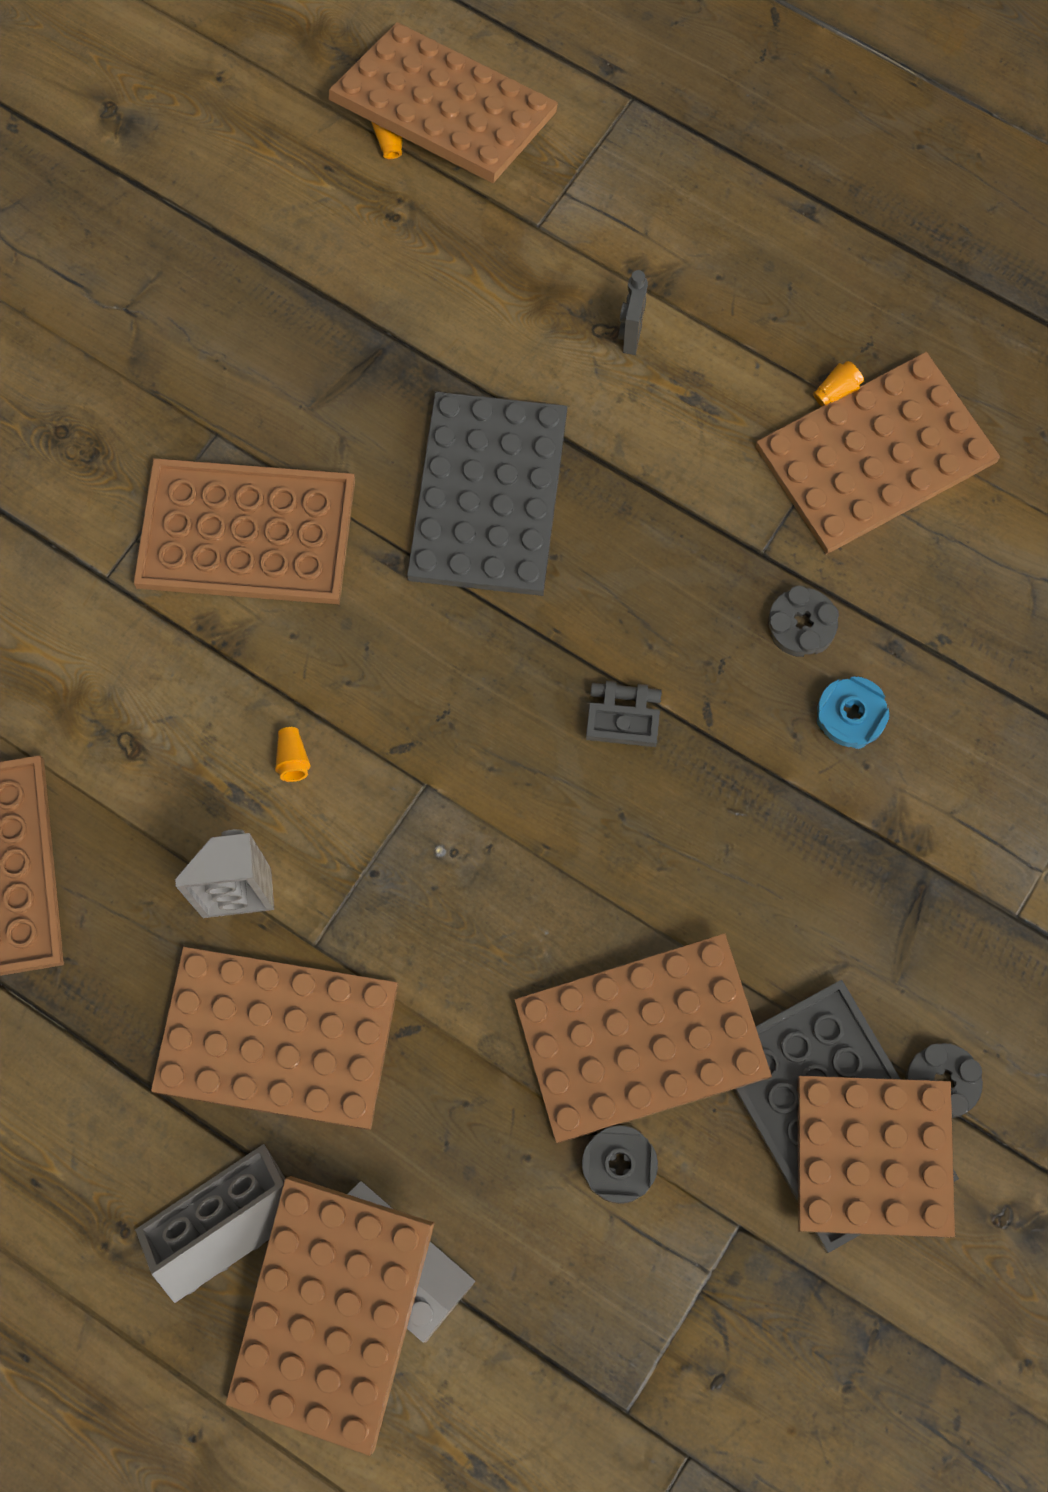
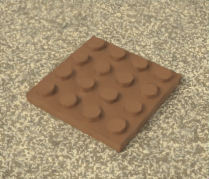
(875, 1157)

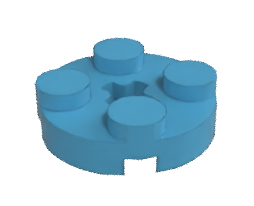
(847, 731)

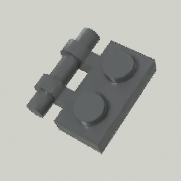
(633, 312)
(624, 723)

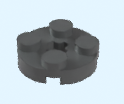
(821, 615)
(963, 1071)
(635, 1149)

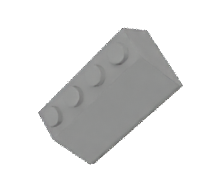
(228, 877)
(213, 1224)
(440, 1283)

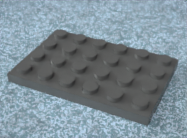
(488, 494)
(813, 1038)

